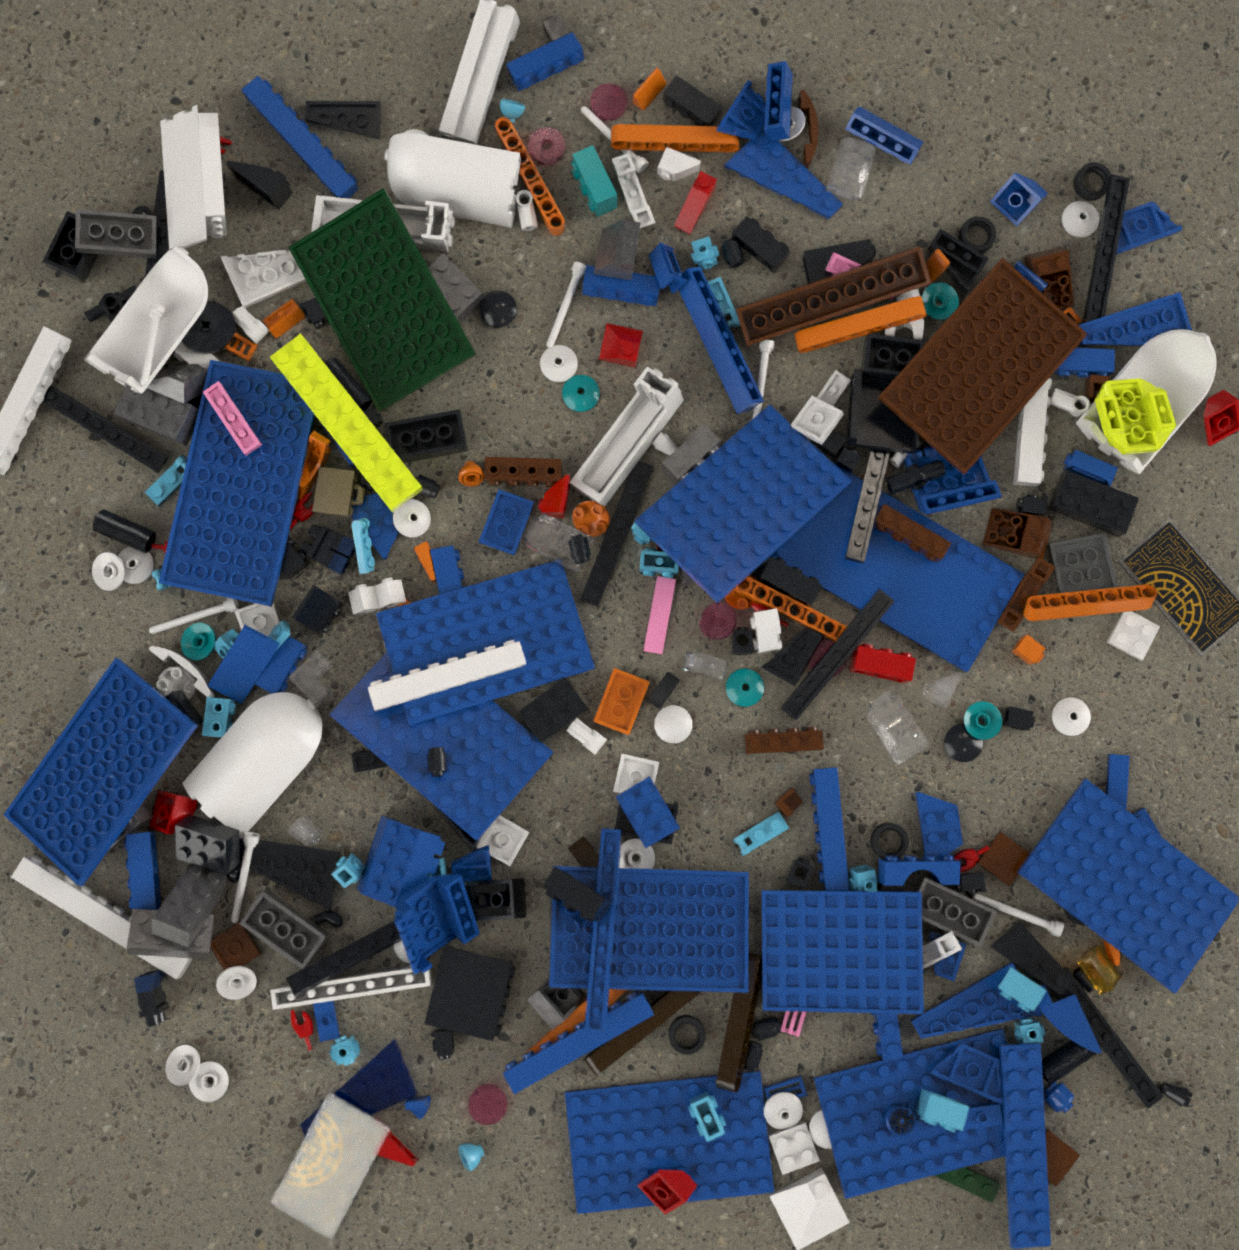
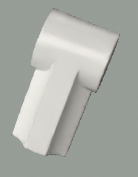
(526, 211)
(252, 328)
(1067, 402)
(590, 738)

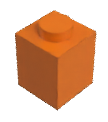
(1029, 650)

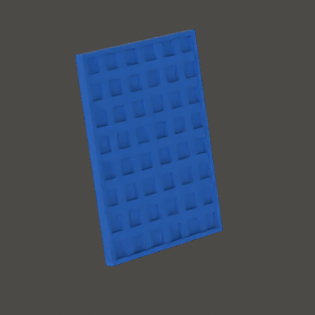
(842, 951)

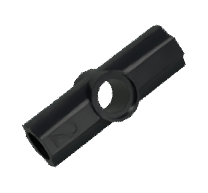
(915, 476)

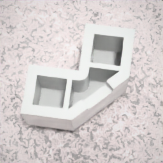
(368, 599)
(767, 631)

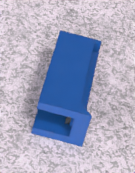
(666, 267)
(1090, 467)

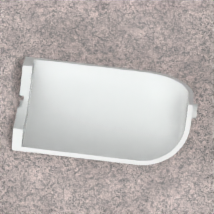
(465, 175)
(176, 285)
(1175, 361)
(256, 760)

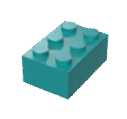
(594, 181)

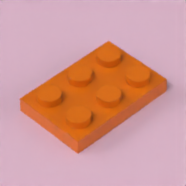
(621, 701)

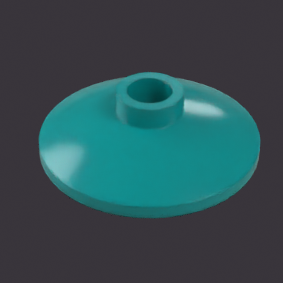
(946, 295)
(584, 401)
(192, 638)
(737, 694)
(991, 717)

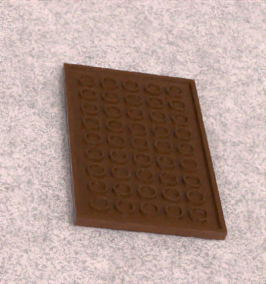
(982, 366)

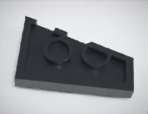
(794, 657)

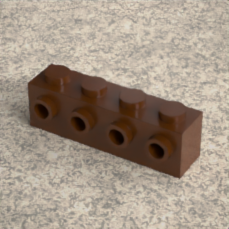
(522, 471)
(911, 533)
(783, 742)

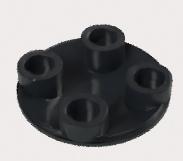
(498, 309)
(961, 744)

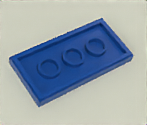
(243, 664)

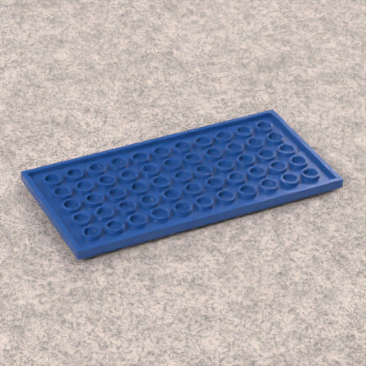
(236, 506)
(936, 605)

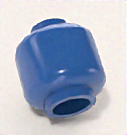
(1059, 1097)

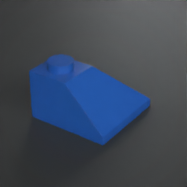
(1018, 198)

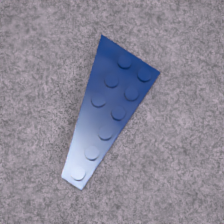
(782, 173)
(1138, 324)
(972, 1008)

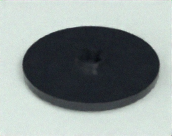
(217, 336)

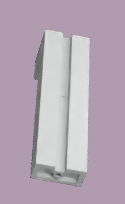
(479, 71)
(427, 225)
(628, 436)

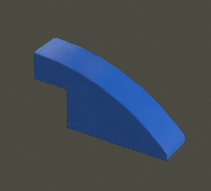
(1070, 1020)

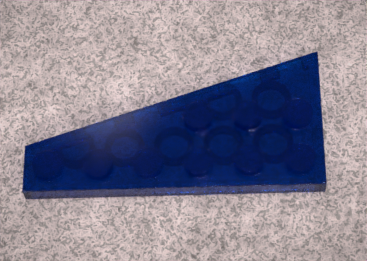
(377, 1085)

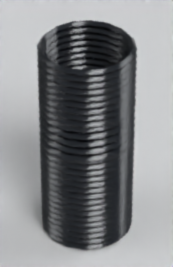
(350, 385)
(129, 532)
(1061, 1061)

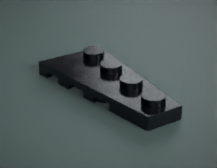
(348, 116)
(1026, 952)

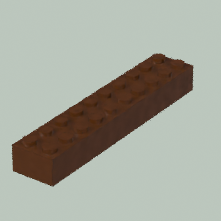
(833, 295)

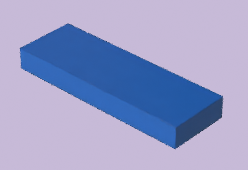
(1118, 778)

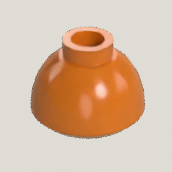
(471, 474)

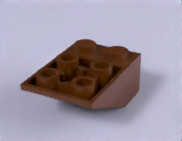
(1055, 270)
(1018, 533)

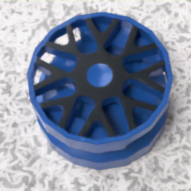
(900, 1120)

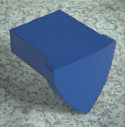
(418, 1105)

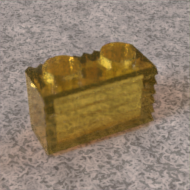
(1099, 970)

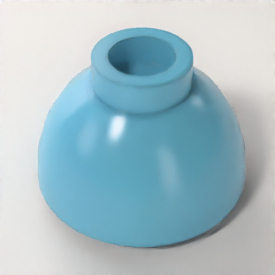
(511, 109)
(470, 1155)

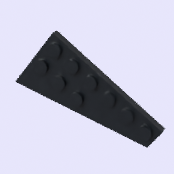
(296, 868)

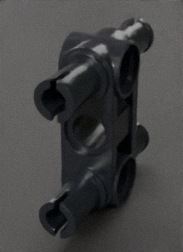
(103, 307)

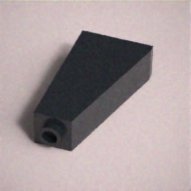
(816, 260)

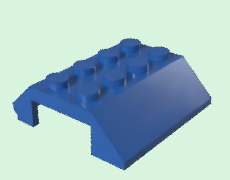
(954, 488)
(398, 861)
(433, 917)

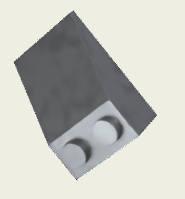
(180, 382)

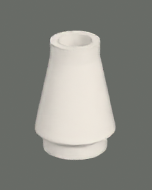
(664, 444)

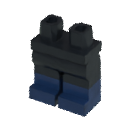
(323, 547)
(151, 997)

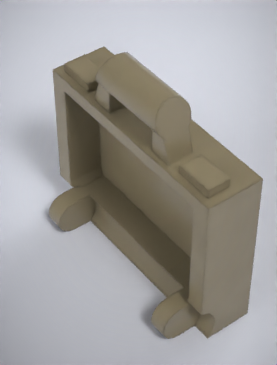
(336, 492)

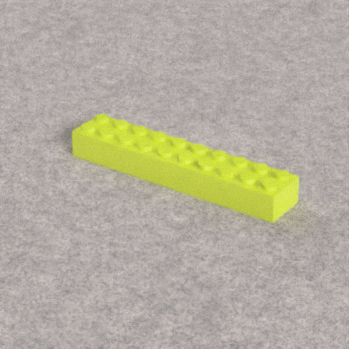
(346, 423)

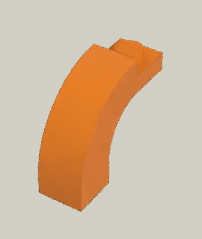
(316, 457)

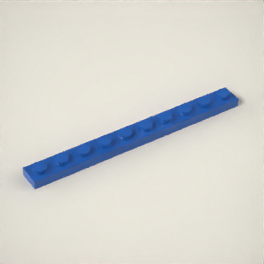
(603, 933)

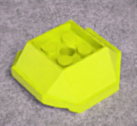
(1134, 415)

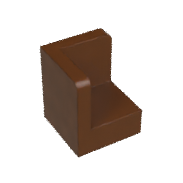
(1093, 385)
(788, 802)

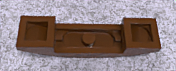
(808, 109)
(1028, 587)

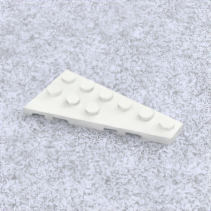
(262, 275)

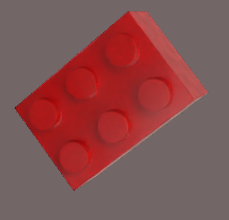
(882, 663)

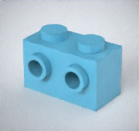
(657, 562)
(217, 717)
(709, 1121)

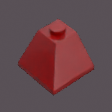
(621, 345)
(1221, 416)
(556, 499)
(170, 810)
(668, 1189)

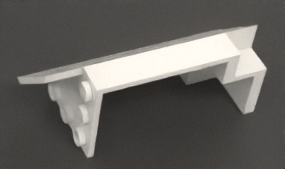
(193, 178)

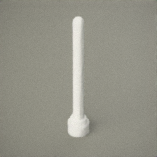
(639, 162)
(578, 271)
(156, 313)
(765, 348)
(228, 605)
(250, 840)
(1054, 927)

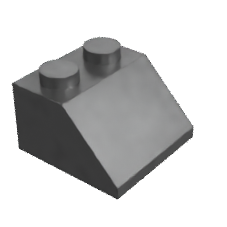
(555, 1003)

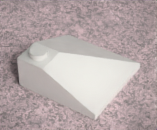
(809, 1209)

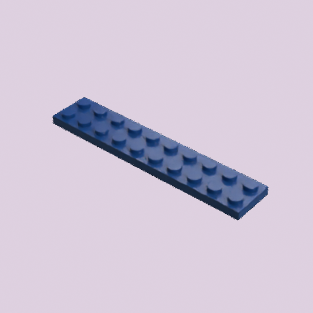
(1025, 1145)

